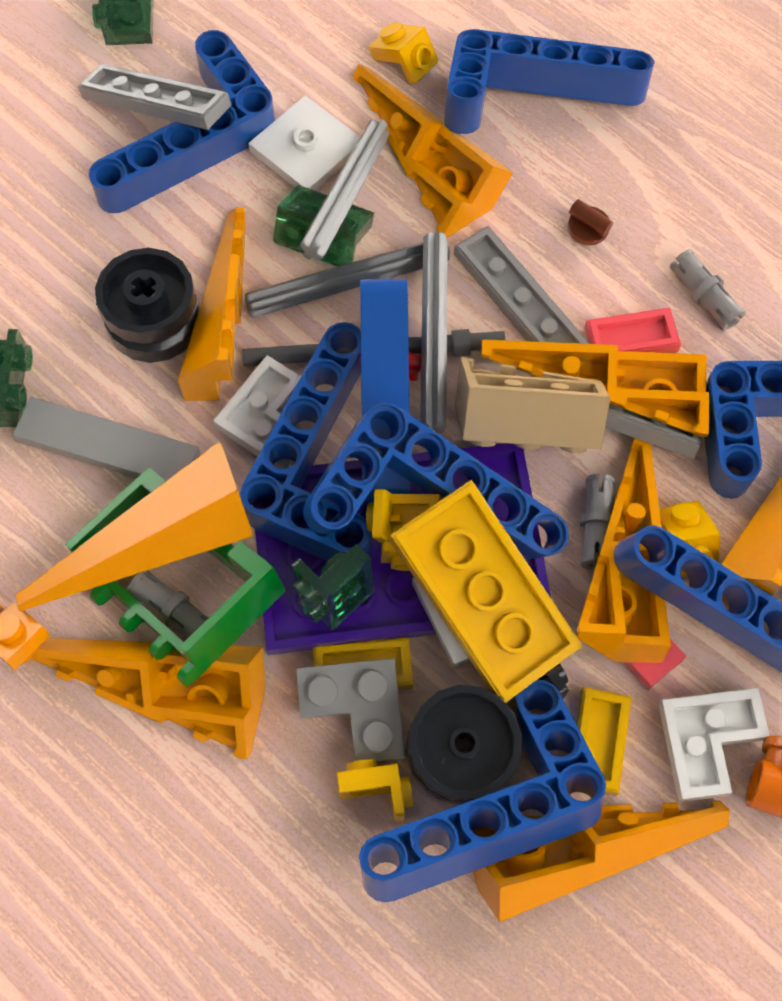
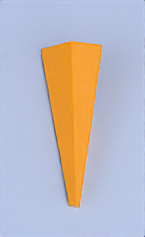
(450, 171)
(212, 340)
(647, 383)
(177, 520)
(759, 547)
(619, 614)
(217, 706)
(608, 847)

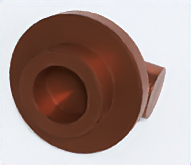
(588, 224)

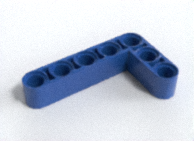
(541, 68)
(185, 150)
(384, 362)
(739, 411)
(303, 448)
(445, 459)
(703, 597)
(499, 810)

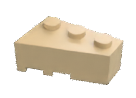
(530, 410)

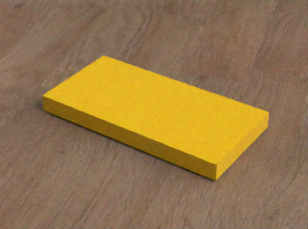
(485, 591)

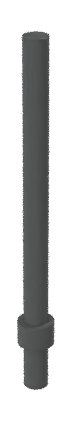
(459, 342)

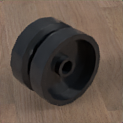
(147, 304)
(470, 714)

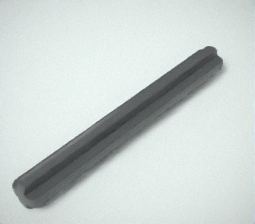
(334, 280)

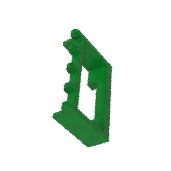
(224, 626)

